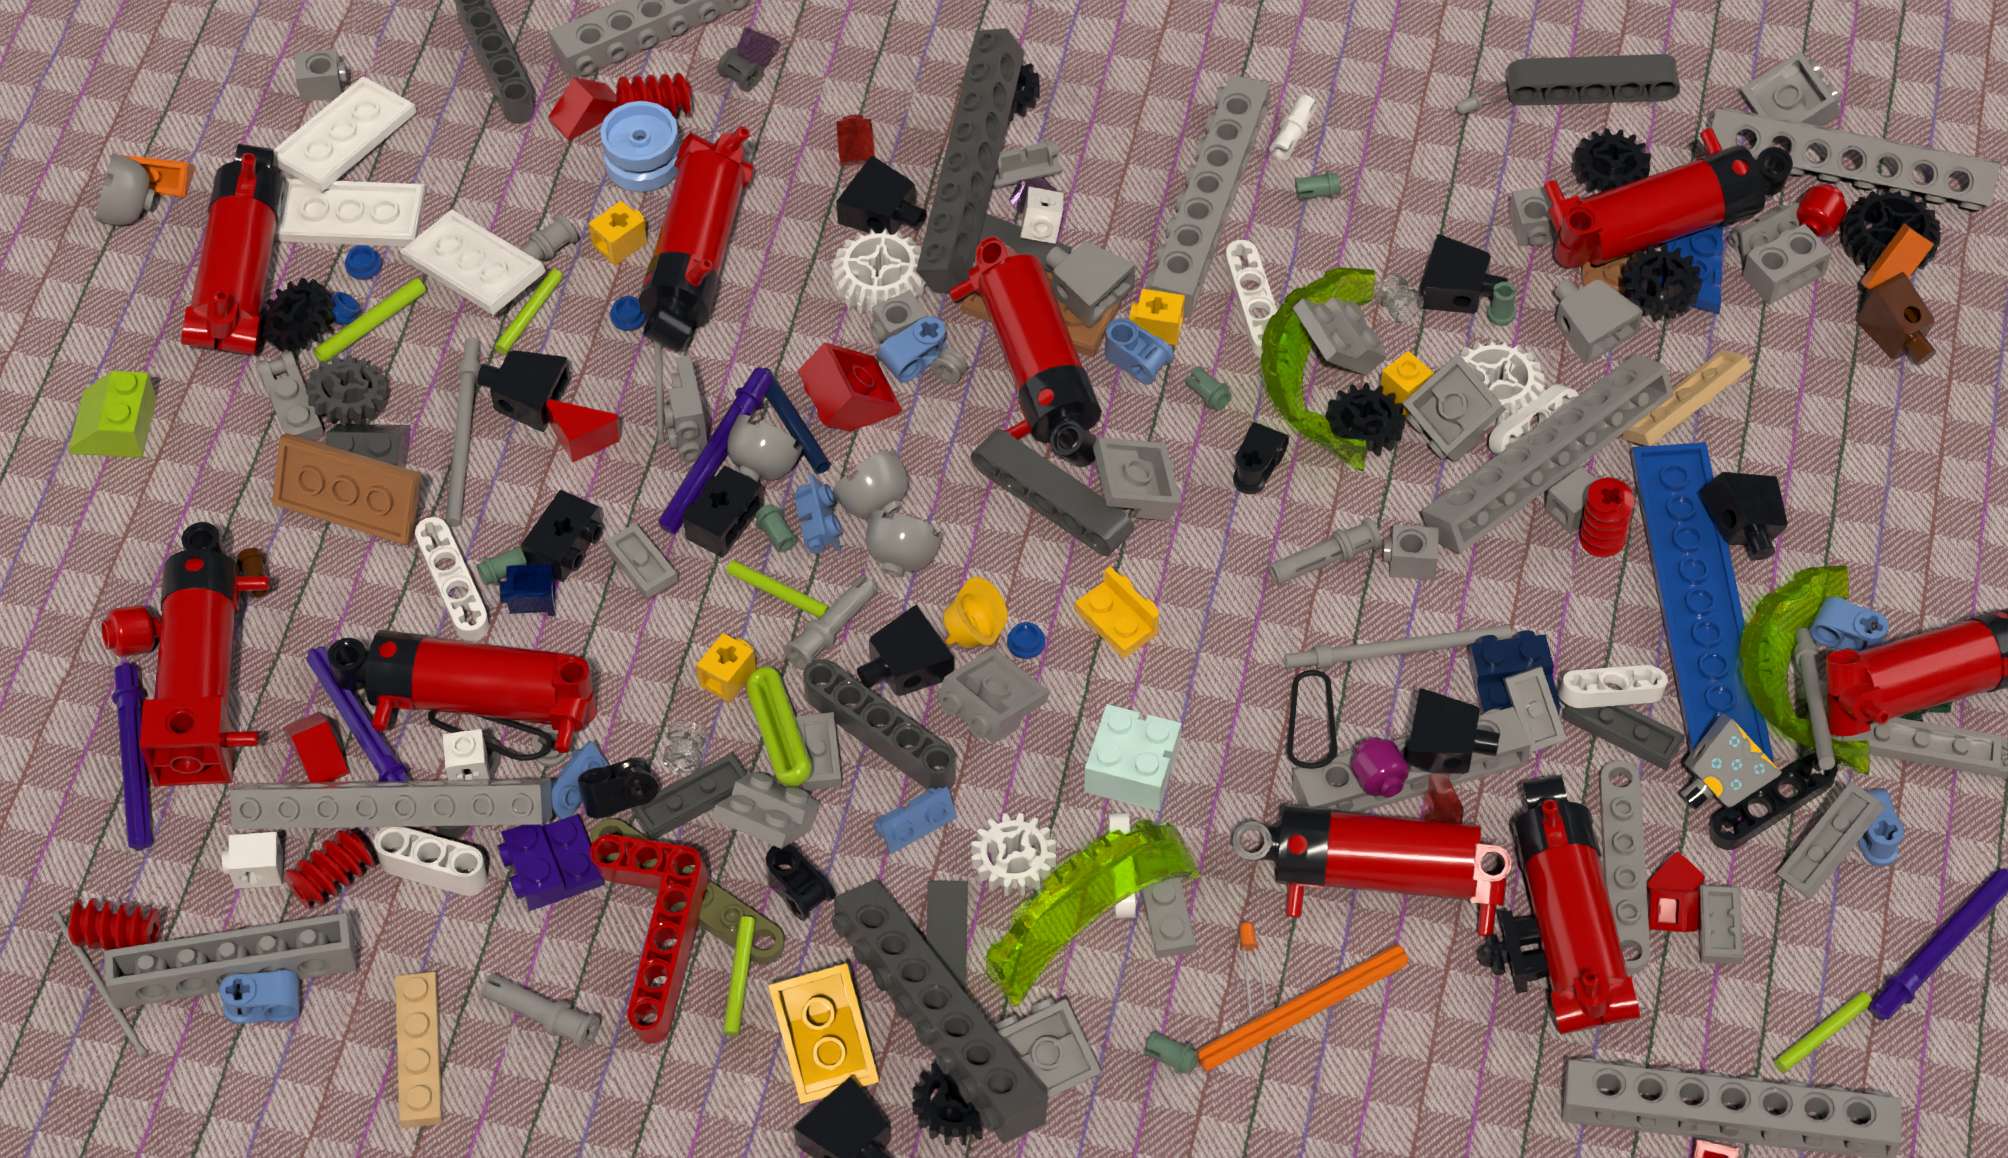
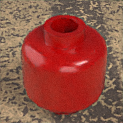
(1822, 209)
(130, 630)

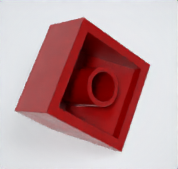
(847, 388)

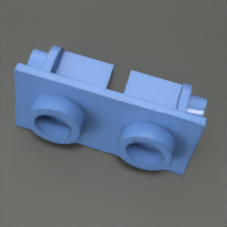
(824, 526)
(565, 789)
(919, 819)

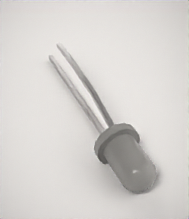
(1474, 101)

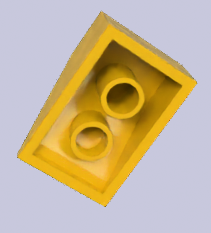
(823, 1032)

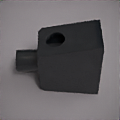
(879, 200)
(1457, 277)
(525, 385)
(1747, 510)
(907, 655)
(1446, 735)
(843, 1126)

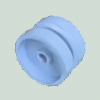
(640, 146)

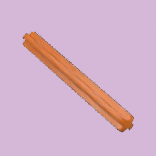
(1302, 1007)

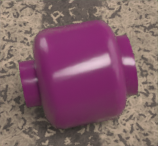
(1380, 767)

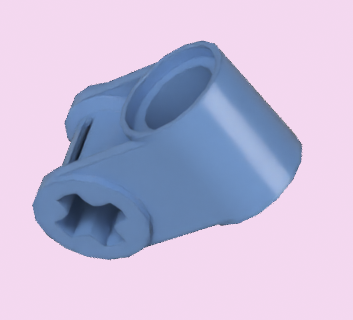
(912, 351)
(1137, 351)
(1847, 625)
(1882, 838)
(264, 997)

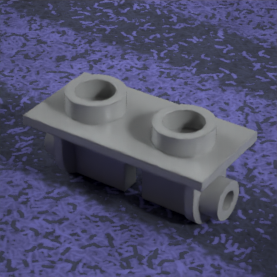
(1034, 162)
(1765, 230)

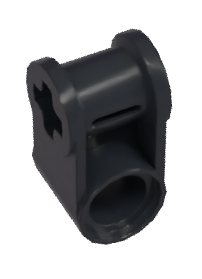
(1258, 457)
(614, 787)
(799, 887)

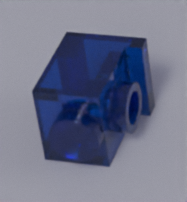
(529, 589)

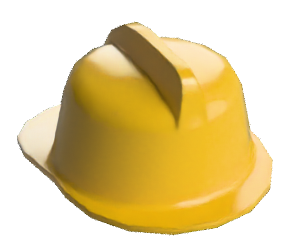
(975, 615)

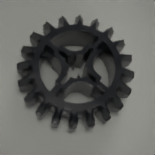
(1887, 215)

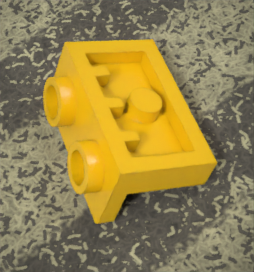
(1119, 613)

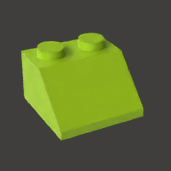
(115, 416)

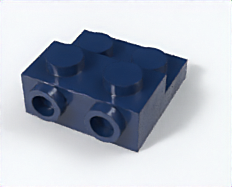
(1495, 659)

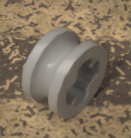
(949, 366)
(551, 758)

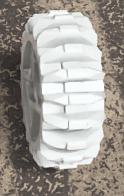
(859, 273)
(1502, 370)

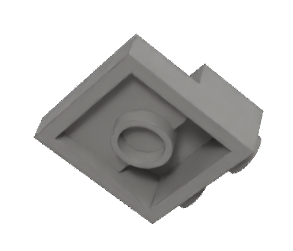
(1794, 93)
(1342, 334)
(1453, 409)
(685, 413)
(1137, 477)
(991, 695)
(767, 810)
(1050, 1047)

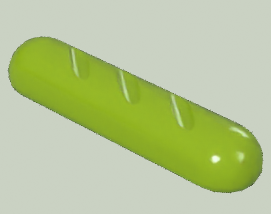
(778, 727)

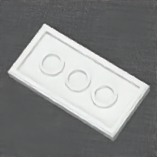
(342, 133)
(351, 213)
(472, 261)

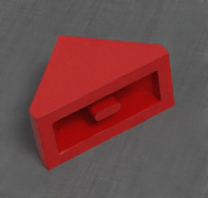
(582, 107)
(582, 428)
(316, 748)

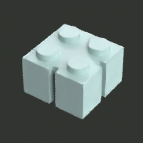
(1132, 757)

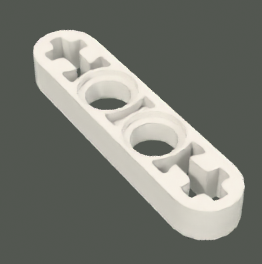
(1250, 299)
(449, 579)

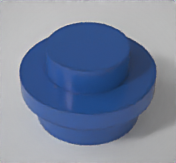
(362, 262)
(345, 309)
(627, 314)
(1026, 640)

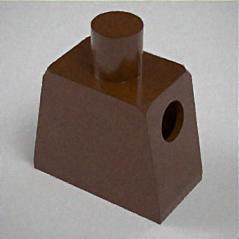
(1898, 319)

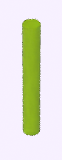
(528, 311)
(776, 589)
(739, 976)
(1823, 1032)

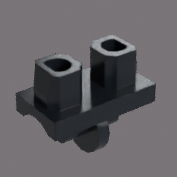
(1522, 966)

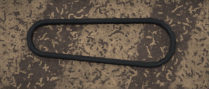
(1293, 715)
(497, 749)

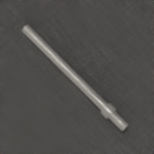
(467, 374)
(1324, 656)
(1807, 658)

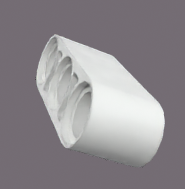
(442, 873)

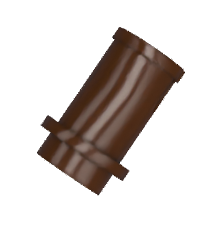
(252, 563)

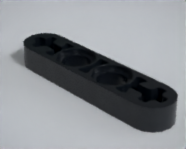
(1770, 797)

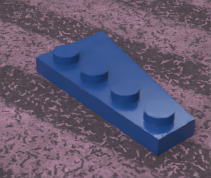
(1707, 253)

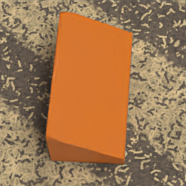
(167, 176)
(1900, 255)

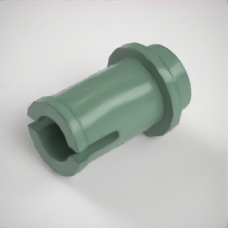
(1318, 186)
(1502, 308)
(1214, 393)
(770, 520)
(495, 568)
(1172, 1053)

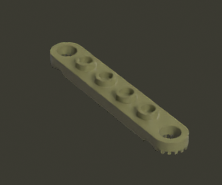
(719, 909)

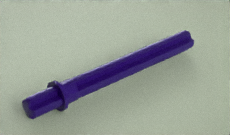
(746, 401)
(128, 700)
(357, 720)
(1902, 988)

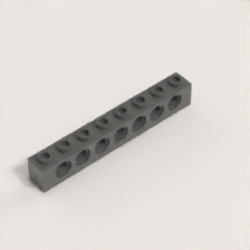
(970, 159)
(939, 1012)

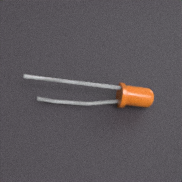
(1249, 943)

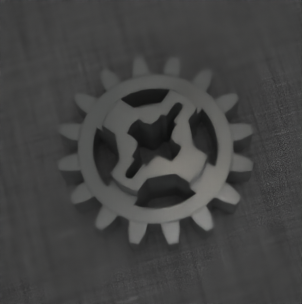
(346, 390)

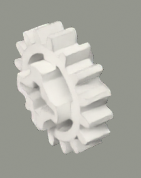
(1013, 852)

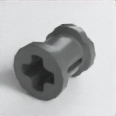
(740, 69)

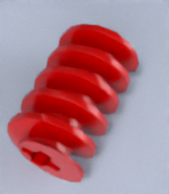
(664, 92)
(1606, 517)
(328, 868)
(112, 929)

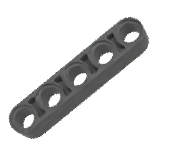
(496, 59)
(1593, 79)
(1052, 492)
(873, 710)

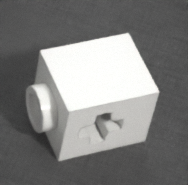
(1039, 221)
(466, 751)
(254, 860)

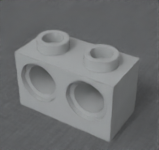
(1786, 263)

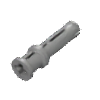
(545, 243)
(1340, 547)
(820, 633)
(556, 1017)

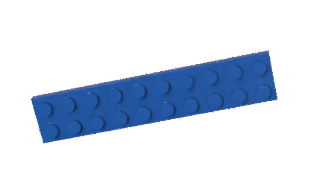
(1695, 590)

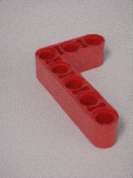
(663, 924)

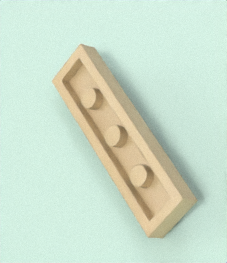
(1689, 396)
(418, 1050)

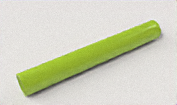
(369, 320)

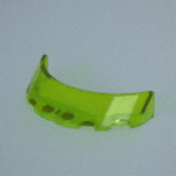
(1286, 351)
(1768, 649)
(1079, 895)

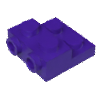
(549, 861)

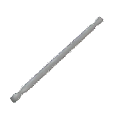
(659, 392)
(101, 987)

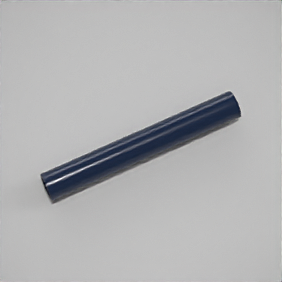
(796, 427)

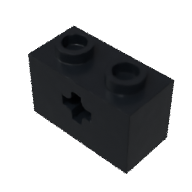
(722, 511)
(563, 534)

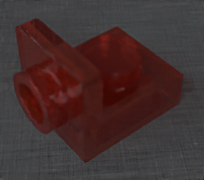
(854, 140)
(1443, 800)

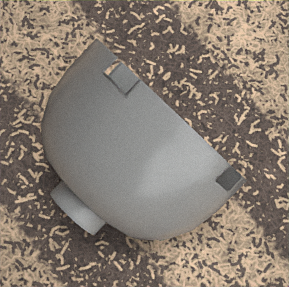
(124, 192)
(761, 449)
(875, 486)
(901, 543)

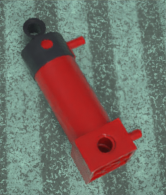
(187, 723)

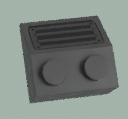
(374, 441)

